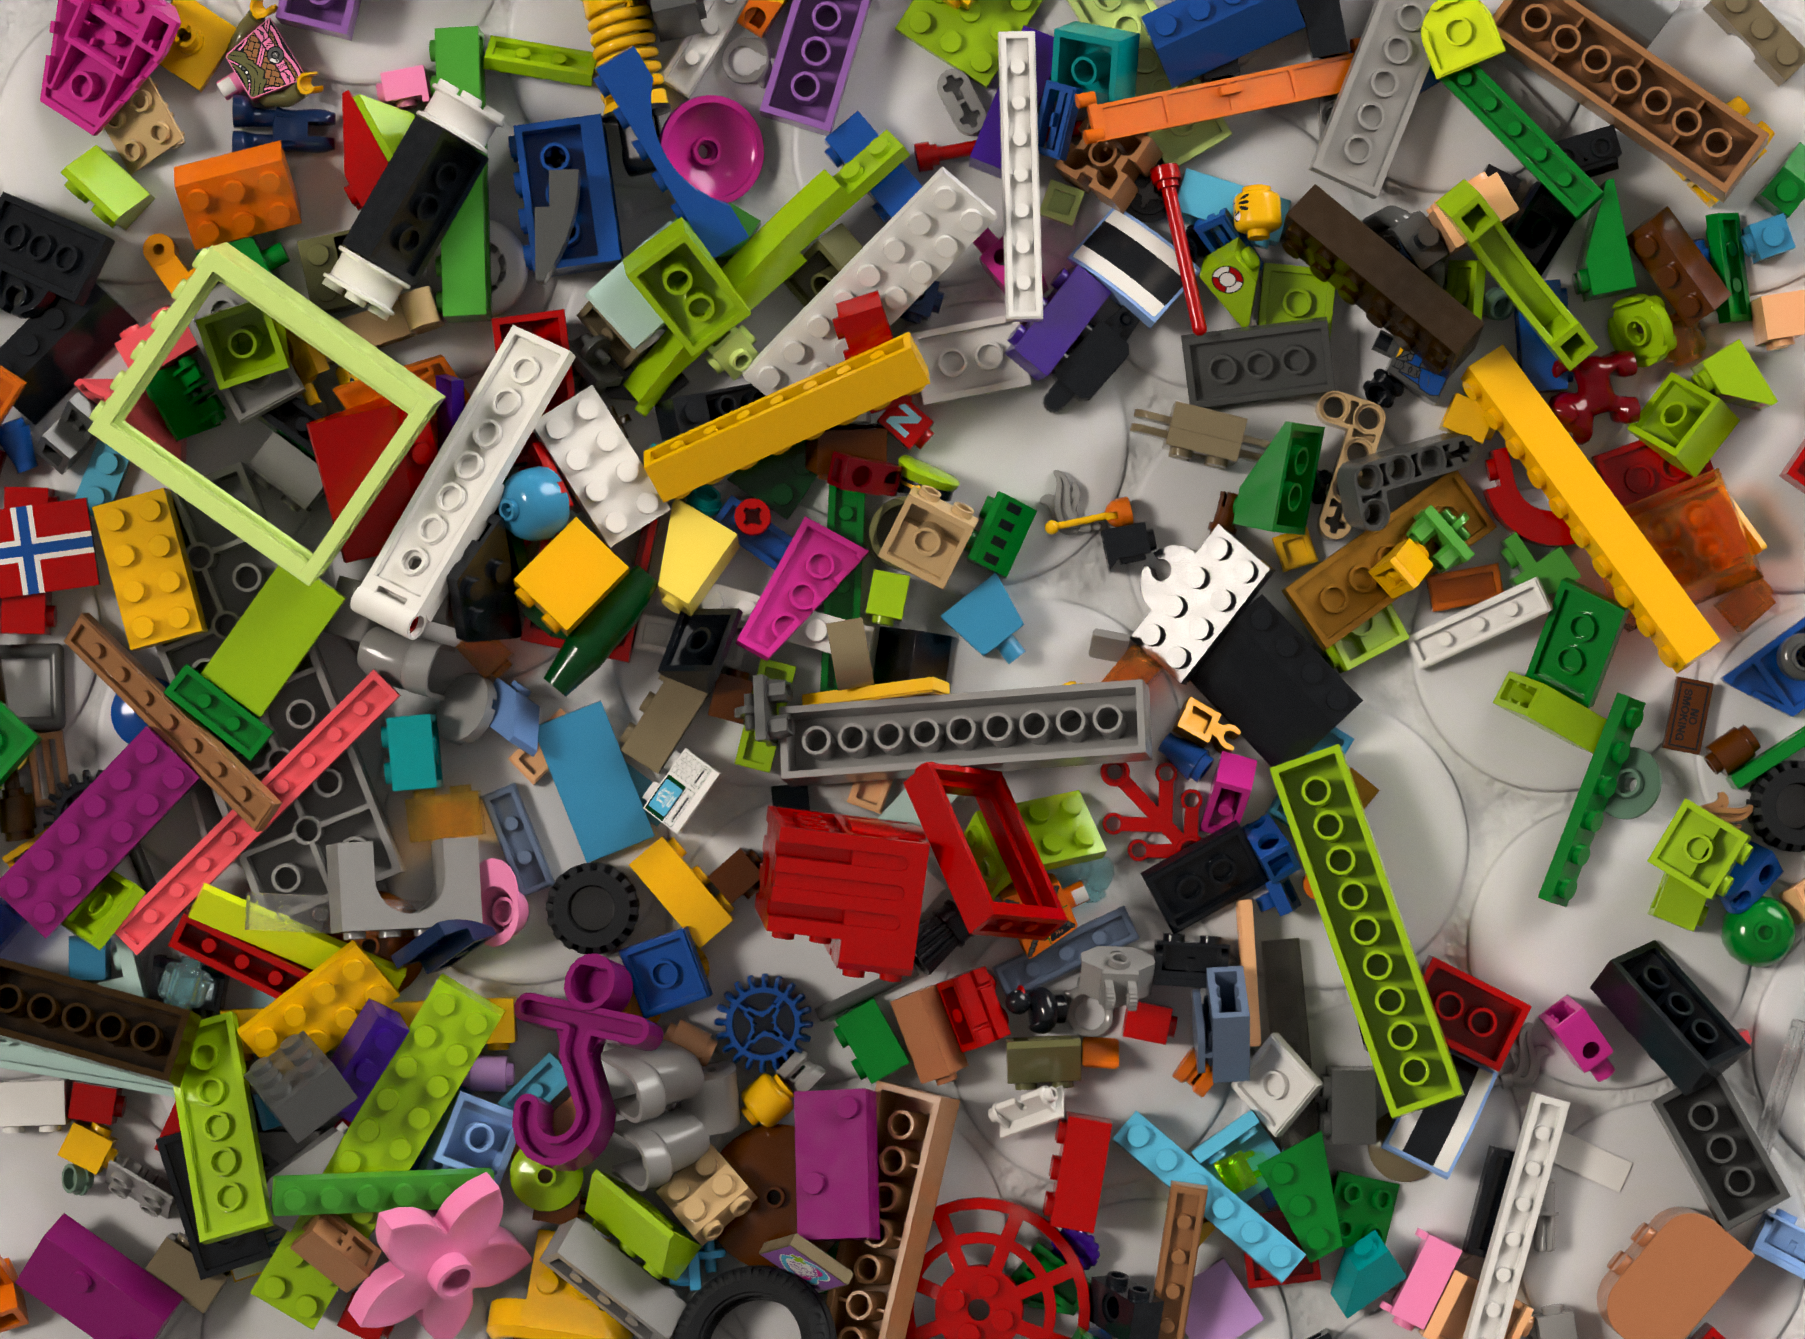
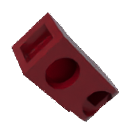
(863, 475)

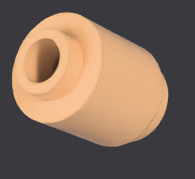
(692, 1039)

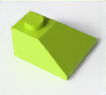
(385, 122)

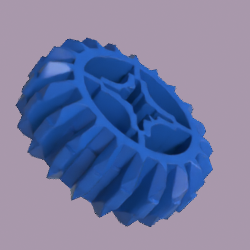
(738, 1003)

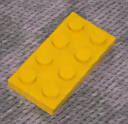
(321, 1003)

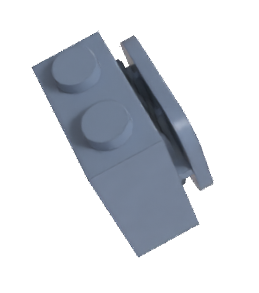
(1222, 1025)

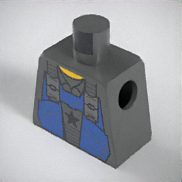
(1409, 369)

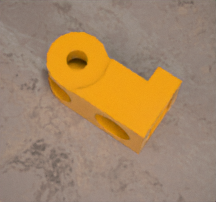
(164, 259)

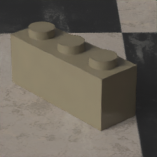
(662, 724)

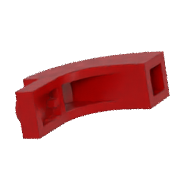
(1515, 513)

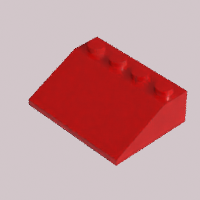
(346, 451)

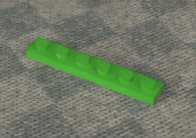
(367, 1191)

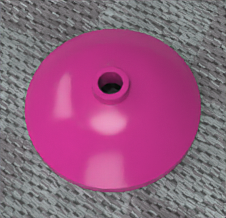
(731, 143)

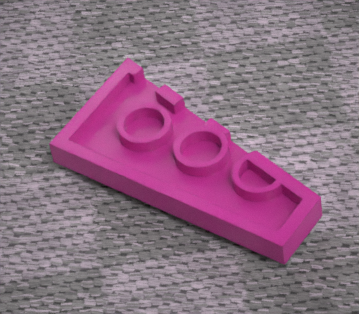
(802, 581)

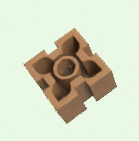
(1111, 179)

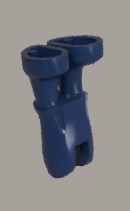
(287, 125)

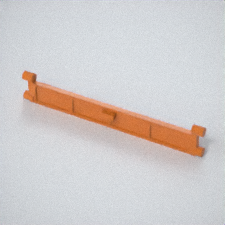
(1214, 98)

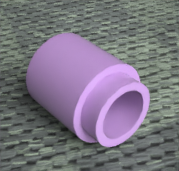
(490, 1074)

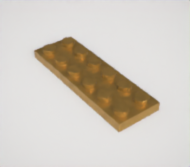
(1342, 593)

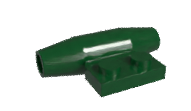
(599, 632)

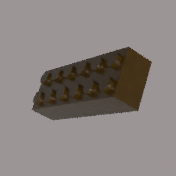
(1380, 282)
(95, 1023)

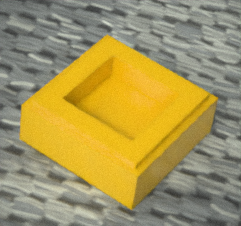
(1294, 550)

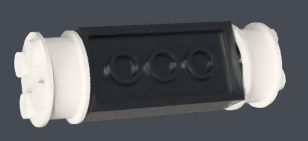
(415, 200)

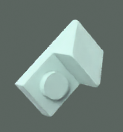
(133, 975)

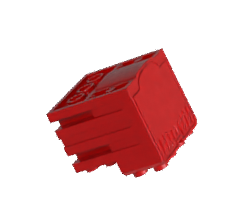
(845, 887)

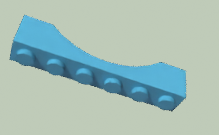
(1222, 1208)

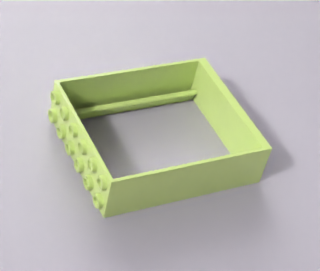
(313, 326)

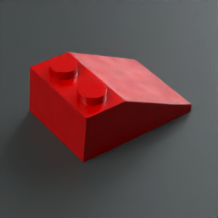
(362, 154)

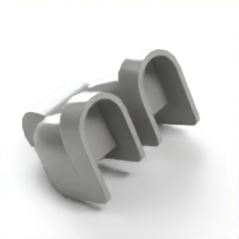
(396, 658)
(680, 1136)

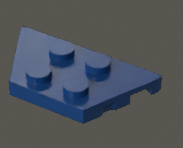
(1763, 680)

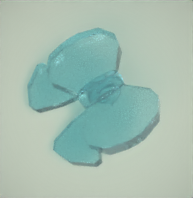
(1096, 874)

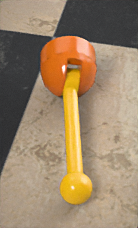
(1117, 514)

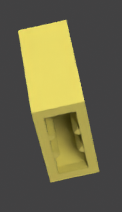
(693, 557)

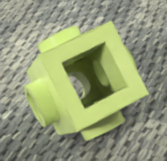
(732, 352)

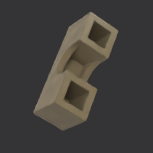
(1772, 44)

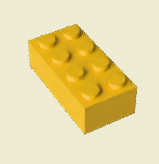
(150, 569)

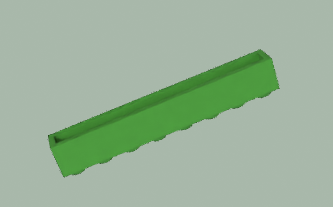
(466, 245)

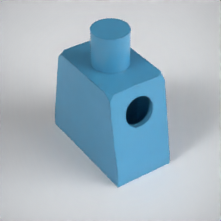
(987, 620)

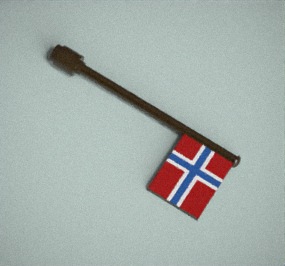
(40, 552)

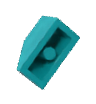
(1365, 1274)

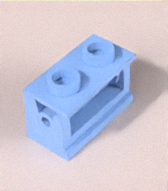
(1780, 1241)

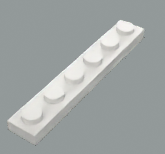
(810, 634)

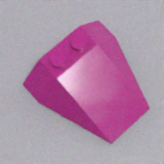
(104, 56)

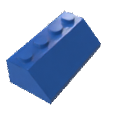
(1207, 34)

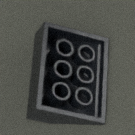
(1274, 685)

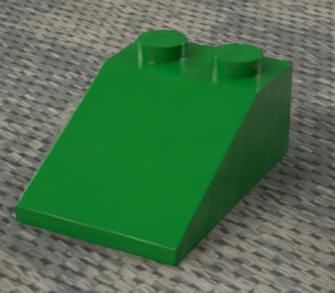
(1604, 256)
(1282, 482)

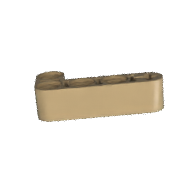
(414, 315)
(1353, 435)

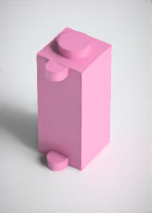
(1424, 1281)

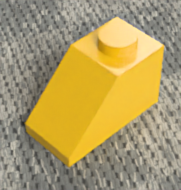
(1402, 568)

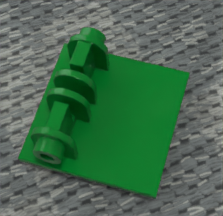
(183, 401)
(1363, 1206)

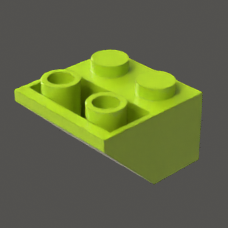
(105, 183)

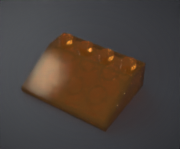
(1697, 538)

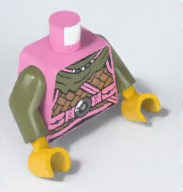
(264, 63)

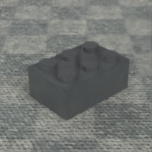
(300, 1086)

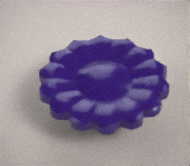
(1084, 1246)

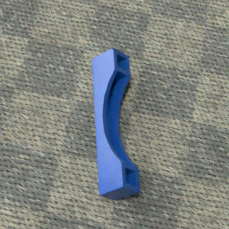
(631, 88)

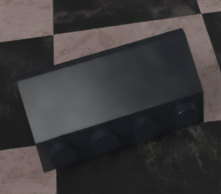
(62, 347)
(1669, 1016)

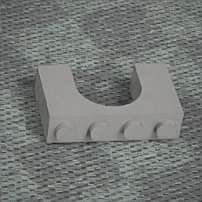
(360, 909)

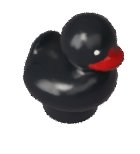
(1042, 1005)

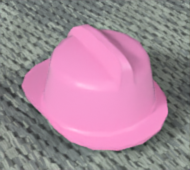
(502, 903)

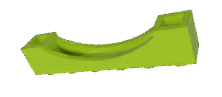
(1516, 275)

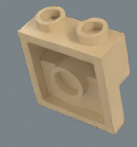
(929, 535)
(707, 1196)

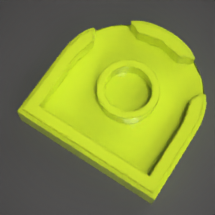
(1459, 35)

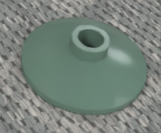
(1633, 804)

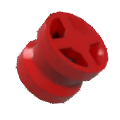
(756, 521)

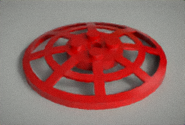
(992, 1283)

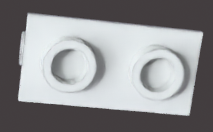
(1030, 1112)

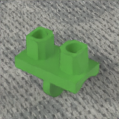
(1446, 532)

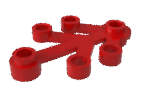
(1158, 817)

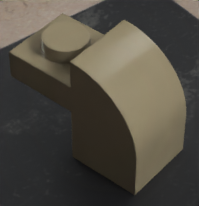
(850, 653)

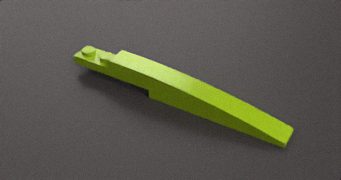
(775, 251)

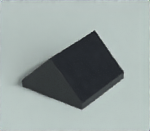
(1540, 226)
(700, 647)
(910, 655)

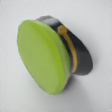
(921, 473)

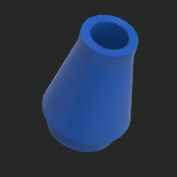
(18, 444)
(1187, 757)

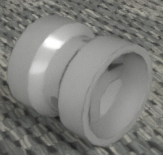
(808, 1075)

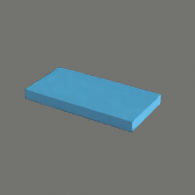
(594, 781)

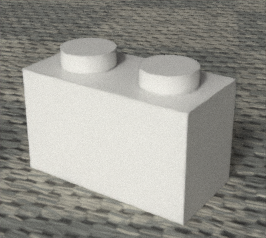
(34, 1104)

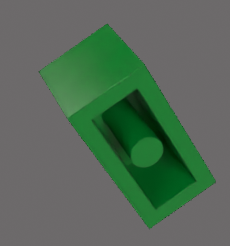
(871, 1041)

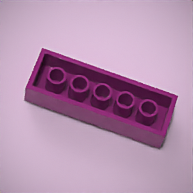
(97, 832)

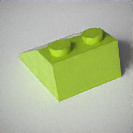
(685, 286)

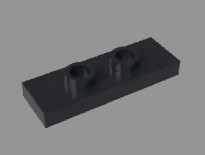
(1487, 1200)

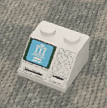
(681, 790)

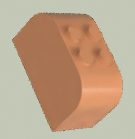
(1669, 1275)

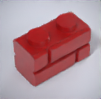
(974, 1008)

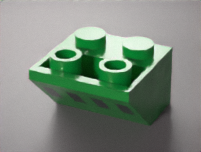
(1000, 535)

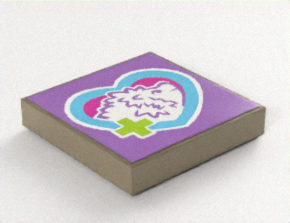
(806, 1261)

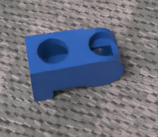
(1271, 848)
(1751, 879)

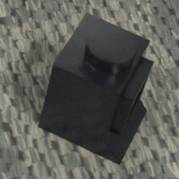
(1127, 544)

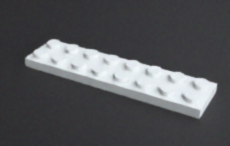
(896, 262)

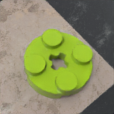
(1657, 327)

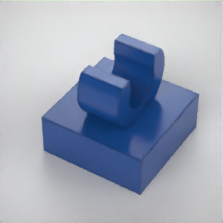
(1280, 895)

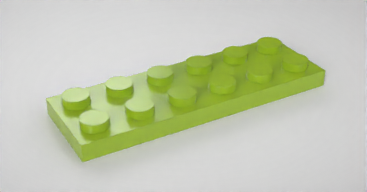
(221, 1135)

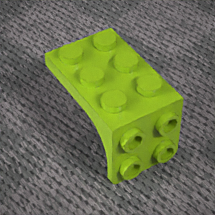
(1058, 827)

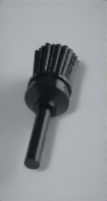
(940, 936)

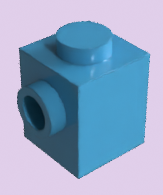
(1767, 238)

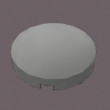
(466, 708)

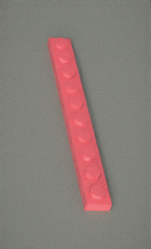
(233, 834)

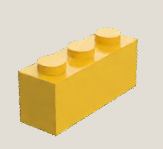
(683, 890)

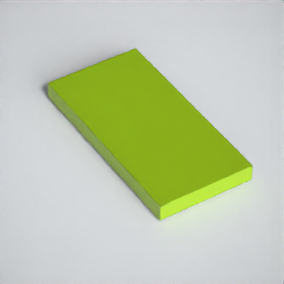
(272, 639)

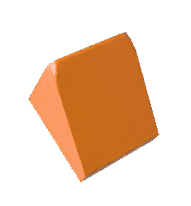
(1100, 1052)

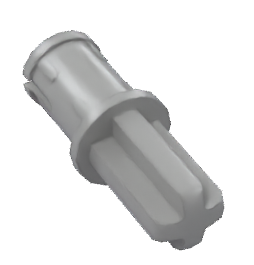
(1545, 1227)

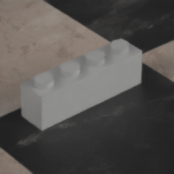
(613, 1281)

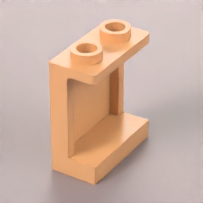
(1454, 1307)

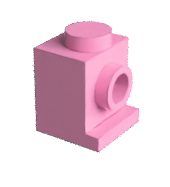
(404, 87)

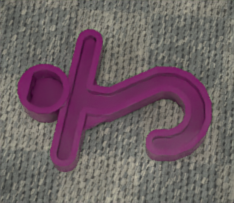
(590, 1018)

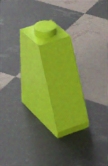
(1550, 711)

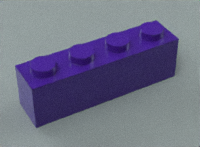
(987, 149)

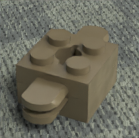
(1201, 434)

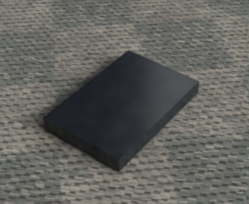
(1204, 877)

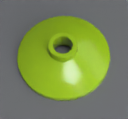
(540, 1194)

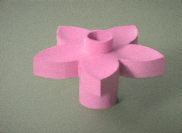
(439, 1260)

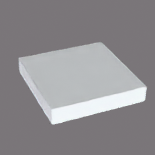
(1278, 1085)

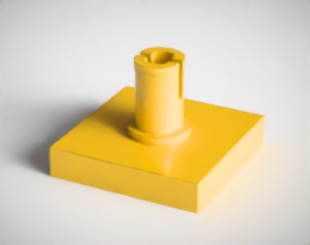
(198, 44)

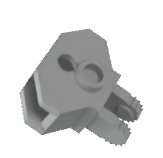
(1116, 975)

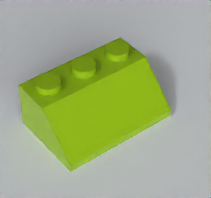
(639, 1227)

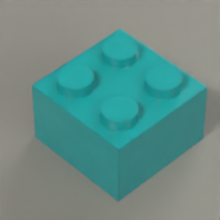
(1096, 60)
(412, 752)

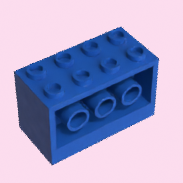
(586, 148)

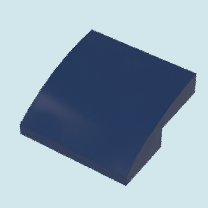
(443, 944)

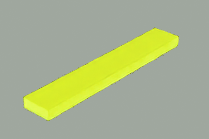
(228, 914)

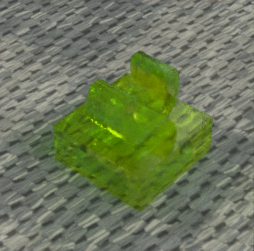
(1236, 1171)

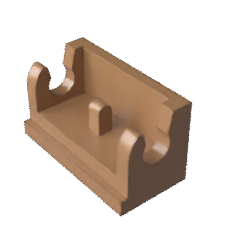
(336, 1250)

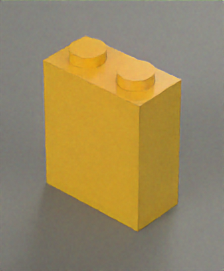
(570, 577)

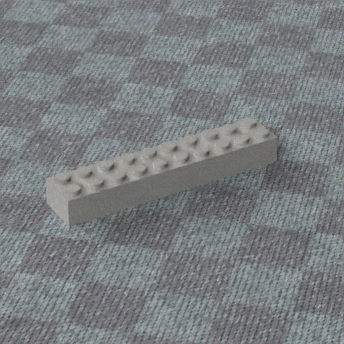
(968, 730)

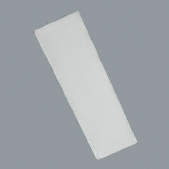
(1592, 1162)

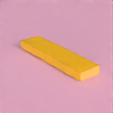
(898, 689)

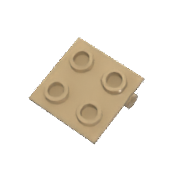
(144, 128)

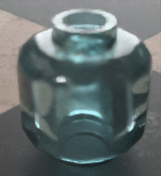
(184, 984)

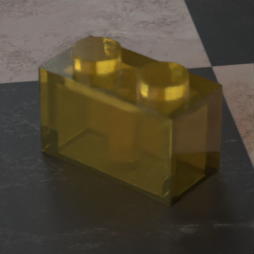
(445, 815)

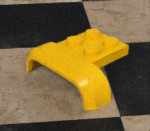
(551, 1308)

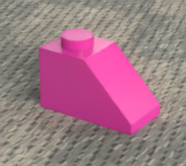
(1228, 791)

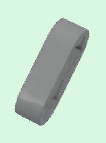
(953, 106)

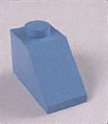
(516, 715)

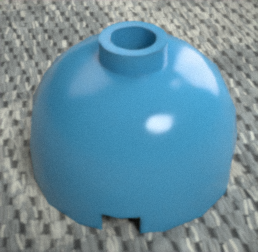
(534, 504)

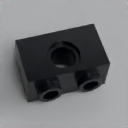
(1124, 1307)

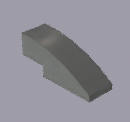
(555, 222)

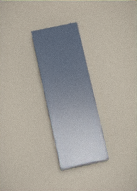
(518, 839)

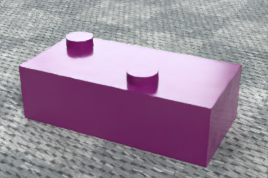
(837, 1165)
(96, 1285)

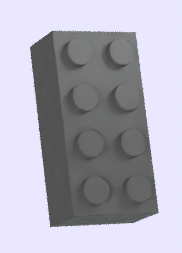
(1721, 1152)

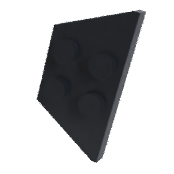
(484, 589)

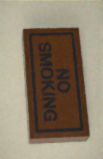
(1687, 715)

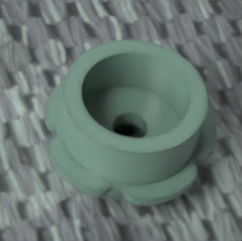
(1497, 305)
(76, 1179)

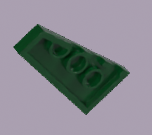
(778, 480)

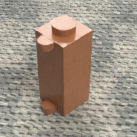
(929, 1035)

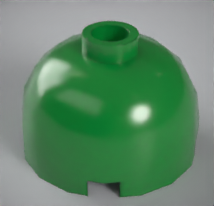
(1759, 934)

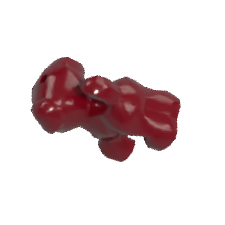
(1595, 394)

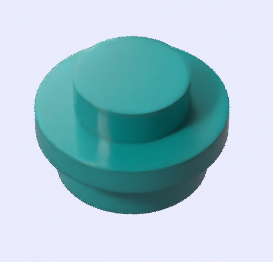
(705, 499)

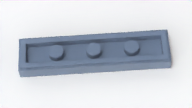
(1064, 955)

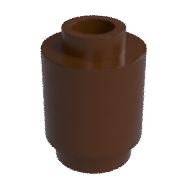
(1731, 750)

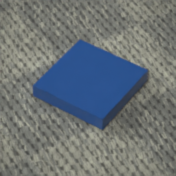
(666, 972)

